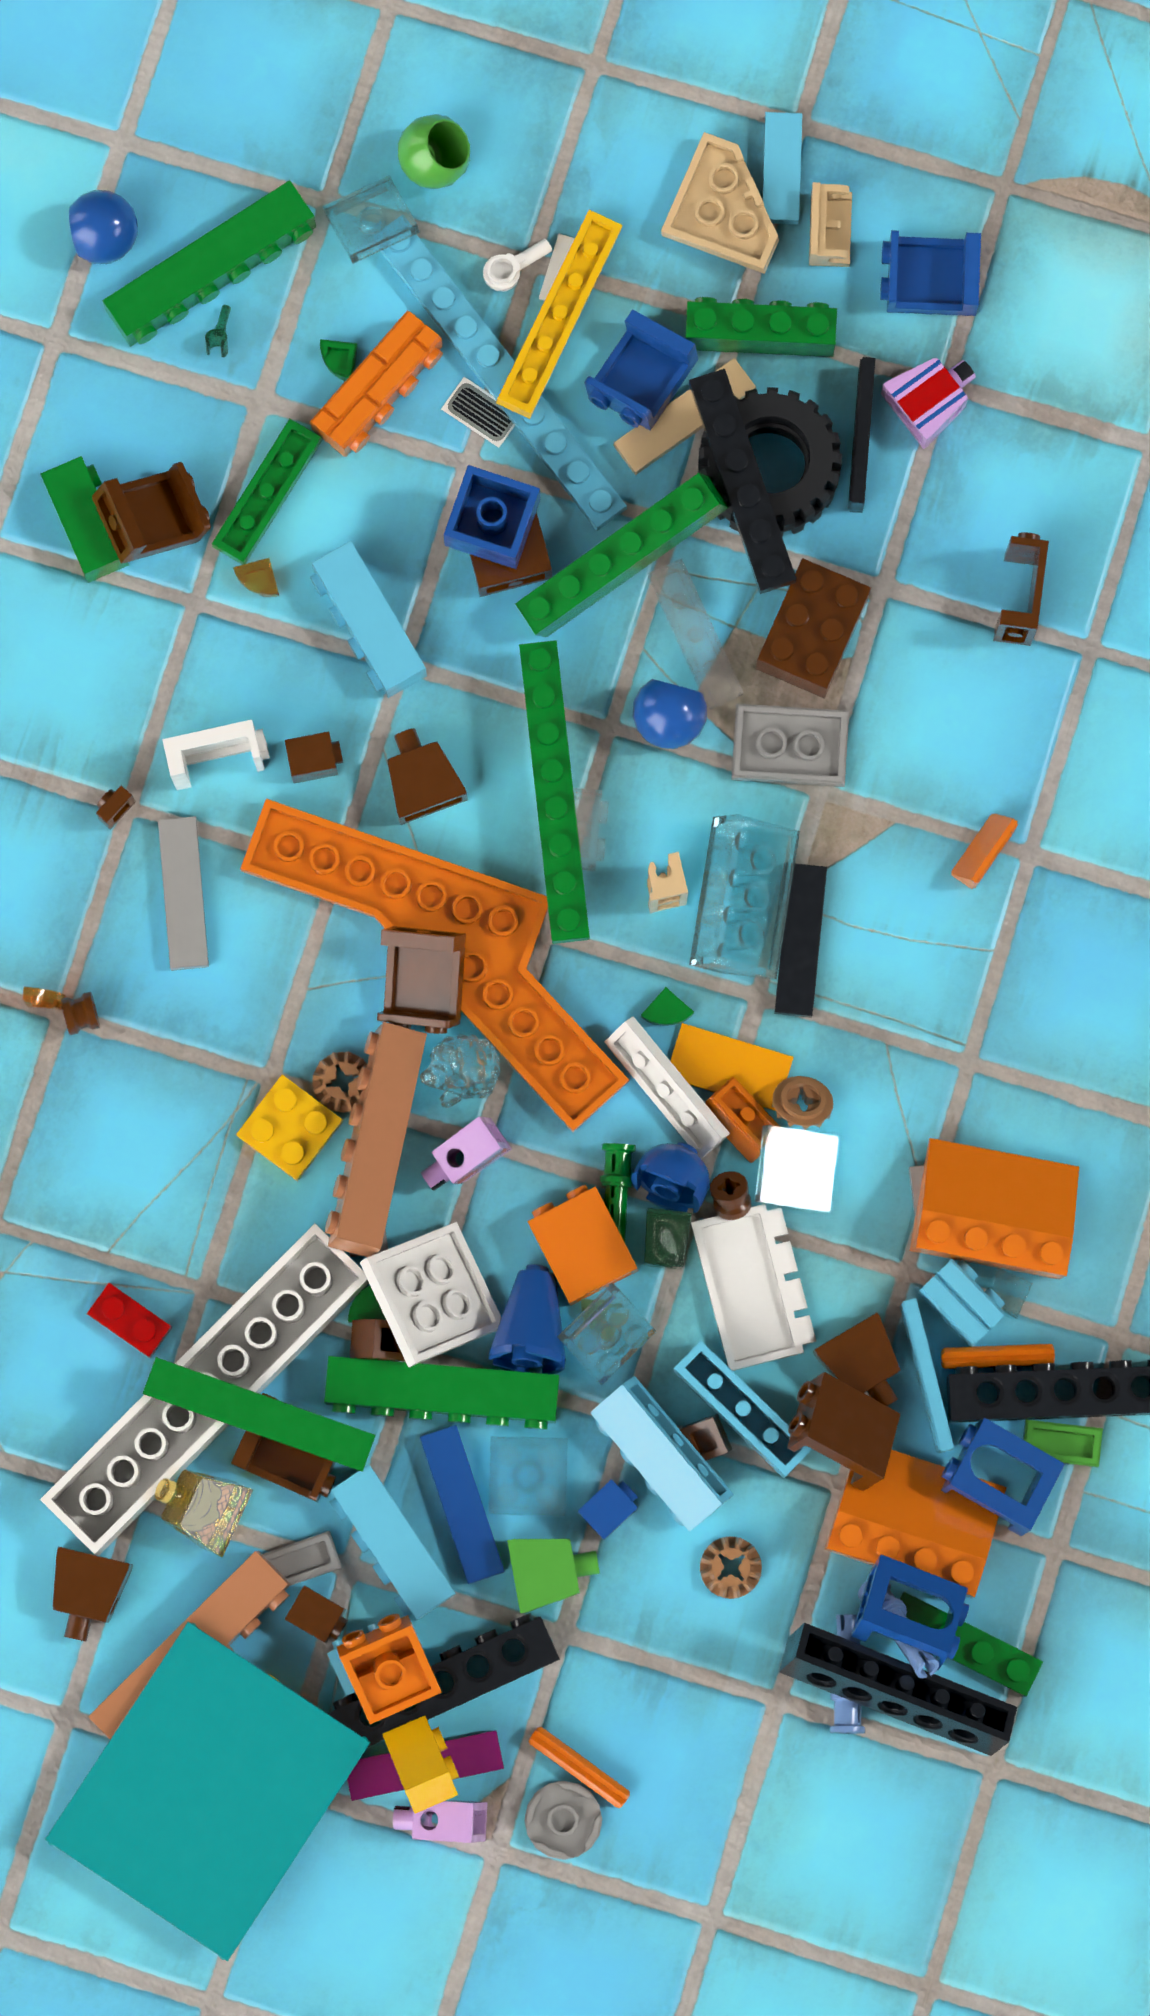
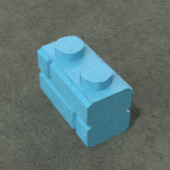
(962, 1301)

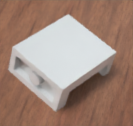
(211, 745)

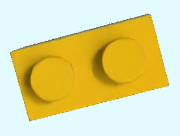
(420, 1764)

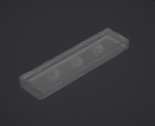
(695, 634)

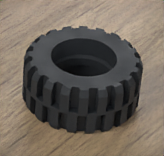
(813, 436)

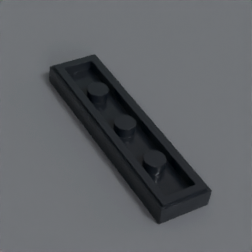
(861, 434)
(801, 942)

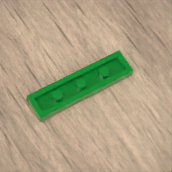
(267, 492)
(979, 1649)

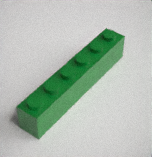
(210, 264)
(622, 555)
(441, 1390)

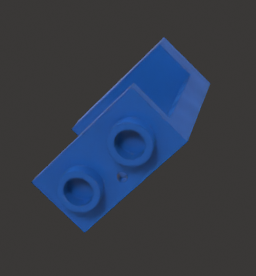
(963, 1481)
(873, 1618)

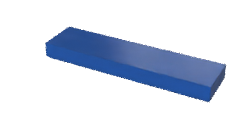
(462, 1504)

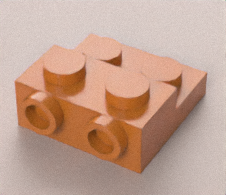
(388, 1667)

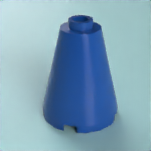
(530, 1325)

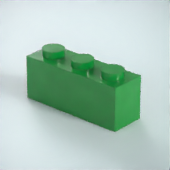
(71, 492)

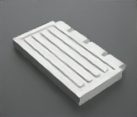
(749, 1287)

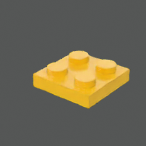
(289, 1127)

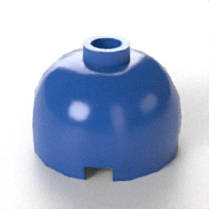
(673, 1177)

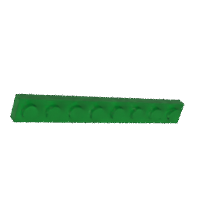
(554, 792)

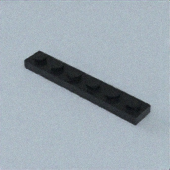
(742, 481)

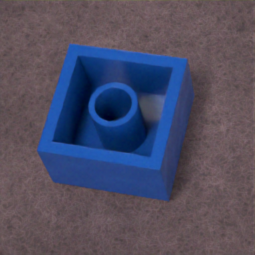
(492, 517)

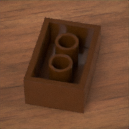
(813, 628)

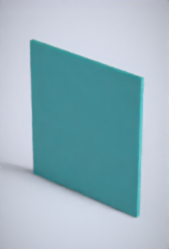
(207, 1791)

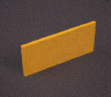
(712, 1059)

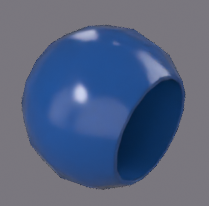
(102, 226)
(669, 714)

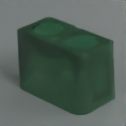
(666, 1238)

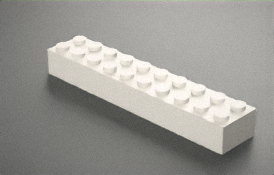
(242, 1348)

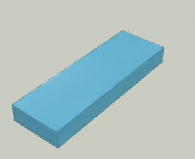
(782, 166)

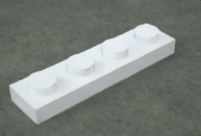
(666, 1087)

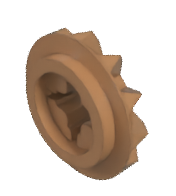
(325, 1074)
(814, 1095)
(729, 1586)

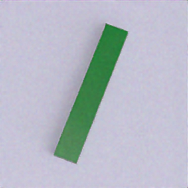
(259, 1414)

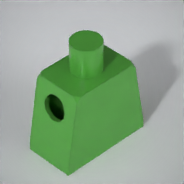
(547, 1571)

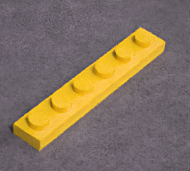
(559, 314)

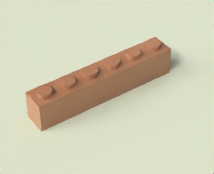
(376, 1139)
(224, 1616)

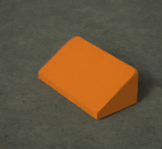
(984, 849)
(741, 1117)

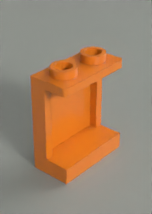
(582, 1244)

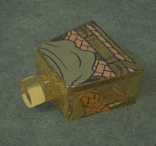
(203, 1508)

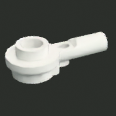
(503, 271)

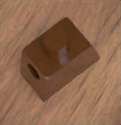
(422, 778)
(862, 1359)
(87, 1589)

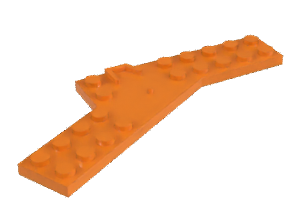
(432, 894)

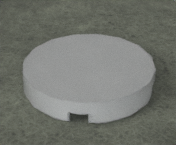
(563, 1820)

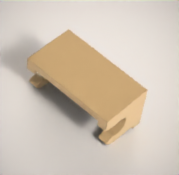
(830, 225)
(667, 890)

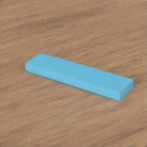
(926, 1376)

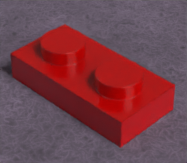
(129, 1320)

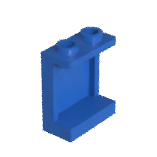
(932, 275)
(642, 372)

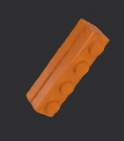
(377, 383)

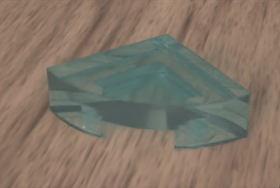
(1011, 1290)

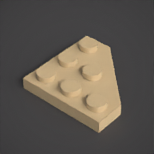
(722, 208)

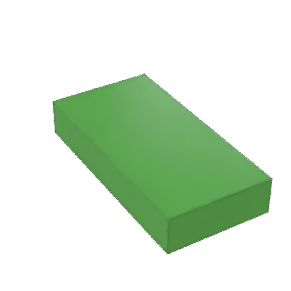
(1065, 1442)

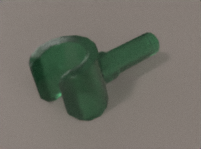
(218, 336)

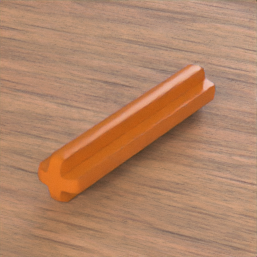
(997, 1355)
(579, 1767)

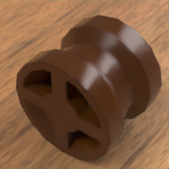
(80, 1013)
(725, 1203)

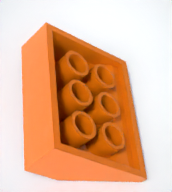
(996, 1209)
(915, 1523)

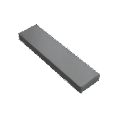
(183, 893)

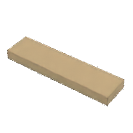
(675, 425)

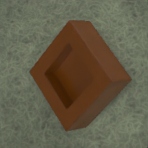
(114, 806)
(708, 1437)

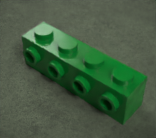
(761, 328)

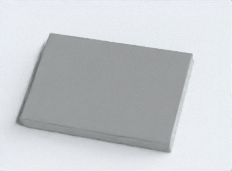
(790, 745)

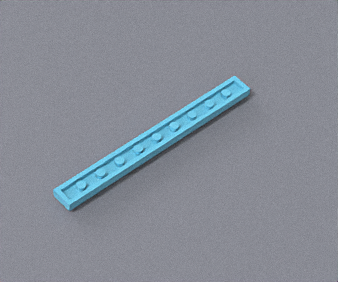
(492, 366)

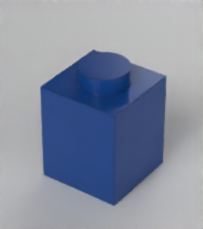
(609, 1508)

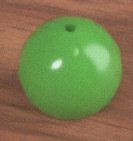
(434, 151)

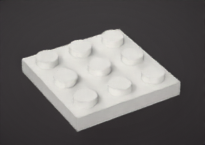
(432, 1294)

